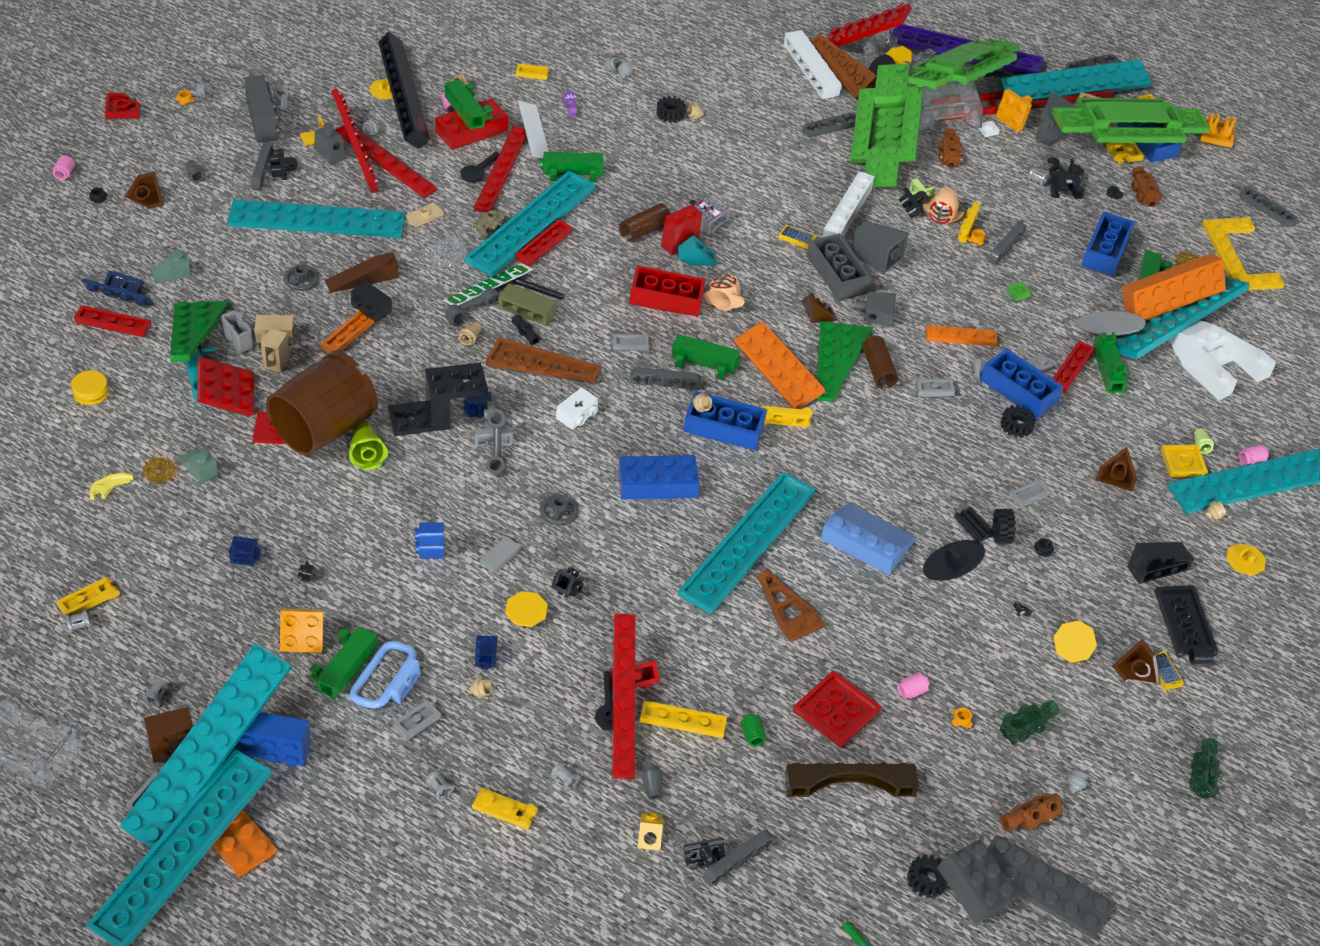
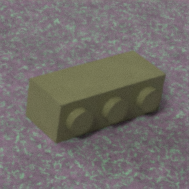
(527, 304)

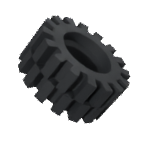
(664, 106)
(1018, 428)
(1004, 526)
(920, 884)

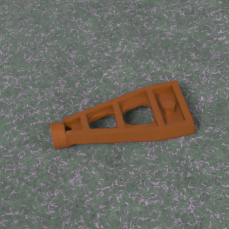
(798, 626)

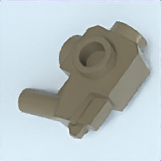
(489, 221)

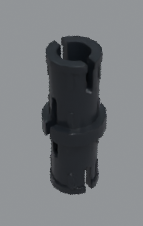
(525, 329)

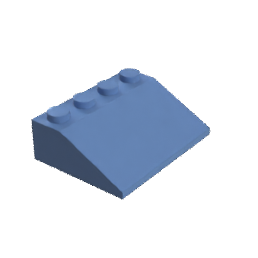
(867, 537)

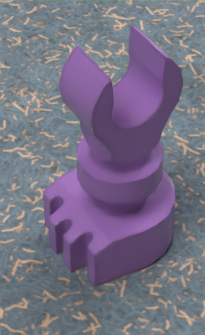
(569, 101)

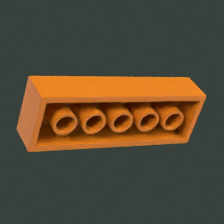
(1175, 287)

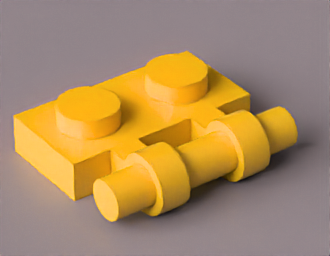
(1127, 151)

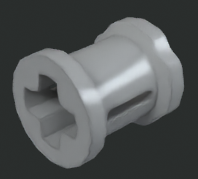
(281, 98)
(1038, 176)
(77, 617)
(156, 692)
(565, 776)
(444, 785)

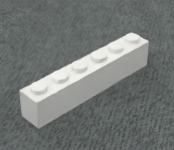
(812, 64)
(849, 205)

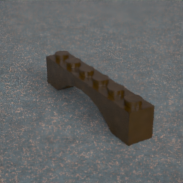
(895, 779)

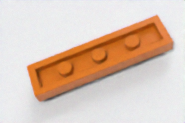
(347, 333)
(961, 335)

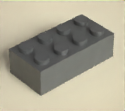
(261, 108)
(838, 266)

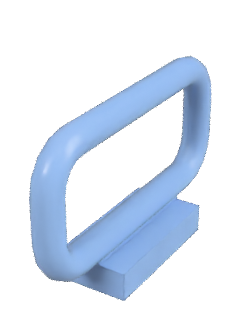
(399, 685)

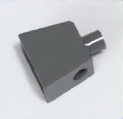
(329, 144)
(878, 307)

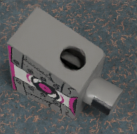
(713, 213)

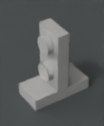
(485, 436)

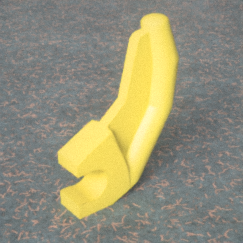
(108, 482)

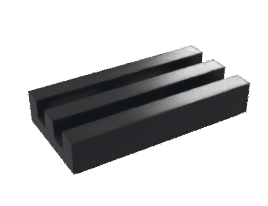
(976, 522)

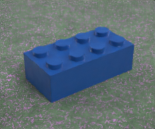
(1154, 151)
(1108, 243)
(1021, 382)
(727, 422)
(658, 477)
(276, 739)

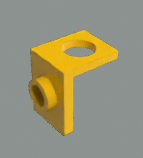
(309, 137)
(650, 823)

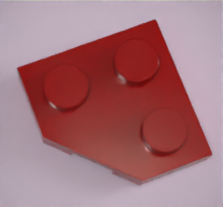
(121, 107)

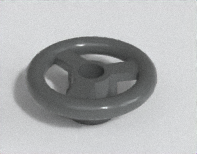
(301, 275)
(559, 506)

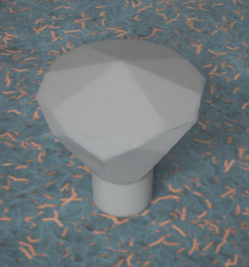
(978, 367)

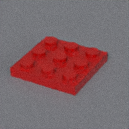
(225, 386)
(837, 709)

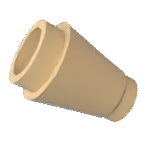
(469, 334)

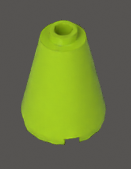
(367, 447)

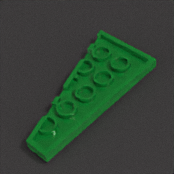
(191, 326)
(837, 354)

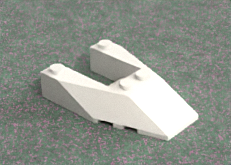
(1207, 347)

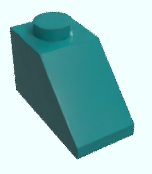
(696, 253)

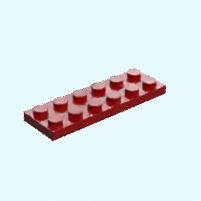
(869, 26)

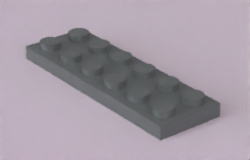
(1051, 888)

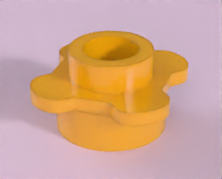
(184, 97)
(977, 236)
(964, 713)

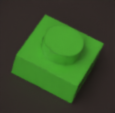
(1018, 291)

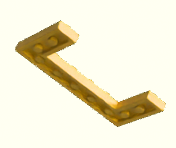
(1216, 231)

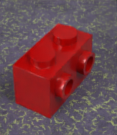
(645, 673)

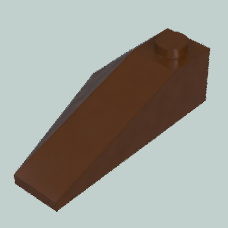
(373, 270)

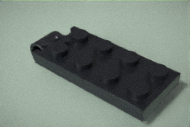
(1187, 623)

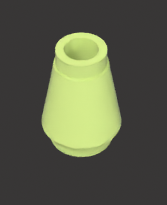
(1204, 441)

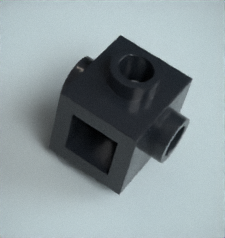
(568, 582)

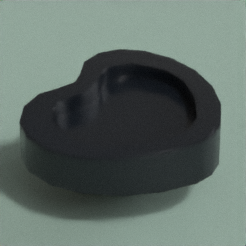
(1113, 192)
(1021, 609)

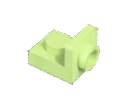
(917, 186)

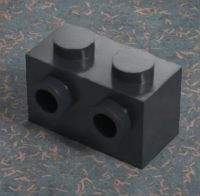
(371, 301)

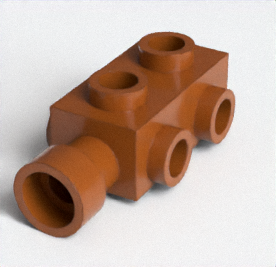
(950, 149)
(1145, 187)
(1033, 812)

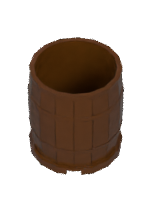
(321, 403)

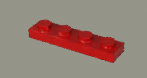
(543, 242)
(112, 321)
(1073, 364)

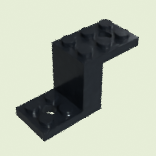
(440, 387)

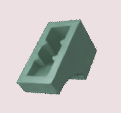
(174, 267)
(200, 464)

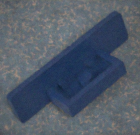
(120, 285)

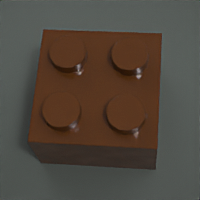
(167, 732)

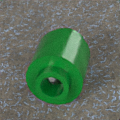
(753, 730)

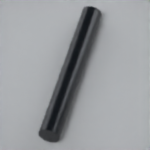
(552, 293)

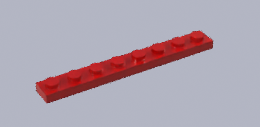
(357, 144)
(392, 164)
(501, 170)
(623, 697)

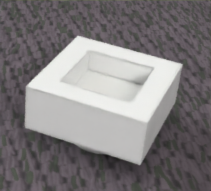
(989, 129)

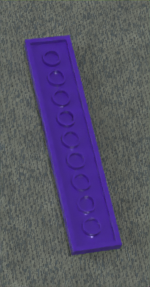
(924, 39)

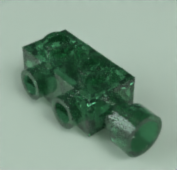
(1017, 727)
(1205, 770)

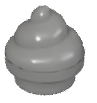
(611, 63)
(625, 69)
(204, 89)
(370, 127)
(1076, 781)

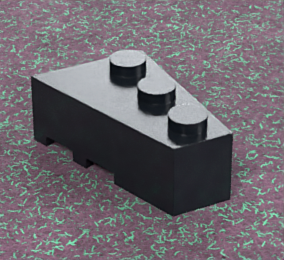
(1158, 560)

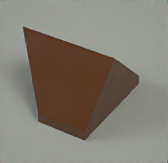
(146, 191)
(816, 310)
(1118, 471)
(1138, 664)

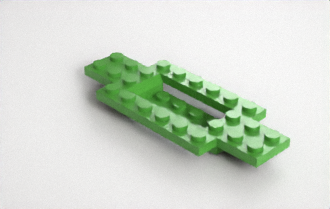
(948, 65)
(1096, 114)
(894, 126)

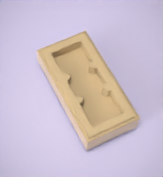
(424, 215)

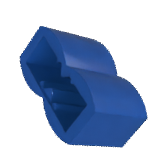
(430, 540)

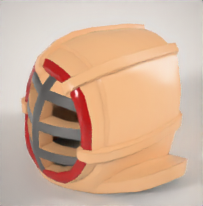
(944, 200)
(724, 293)

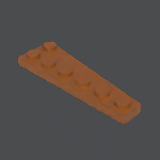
(846, 69)
(530, 359)

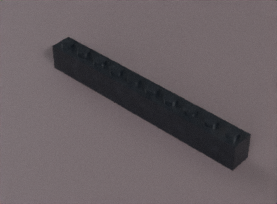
(403, 91)

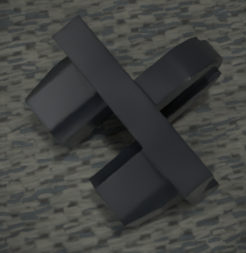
(278, 165)
(915, 208)
(712, 848)

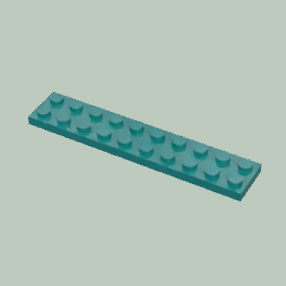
(1073, 81)
(316, 218)
(529, 223)
(1171, 323)
(1247, 481)
(746, 543)
(206, 744)
(179, 850)

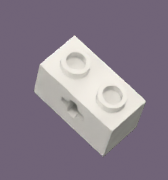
(577, 408)

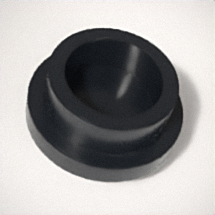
(97, 195)
(1044, 547)
(305, 571)

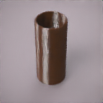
(644, 221)
(876, 348)

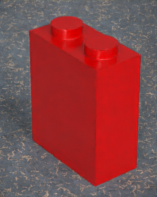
(680, 227)

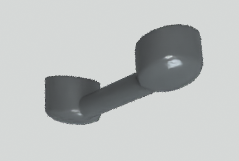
(455, 312)
(497, 421)

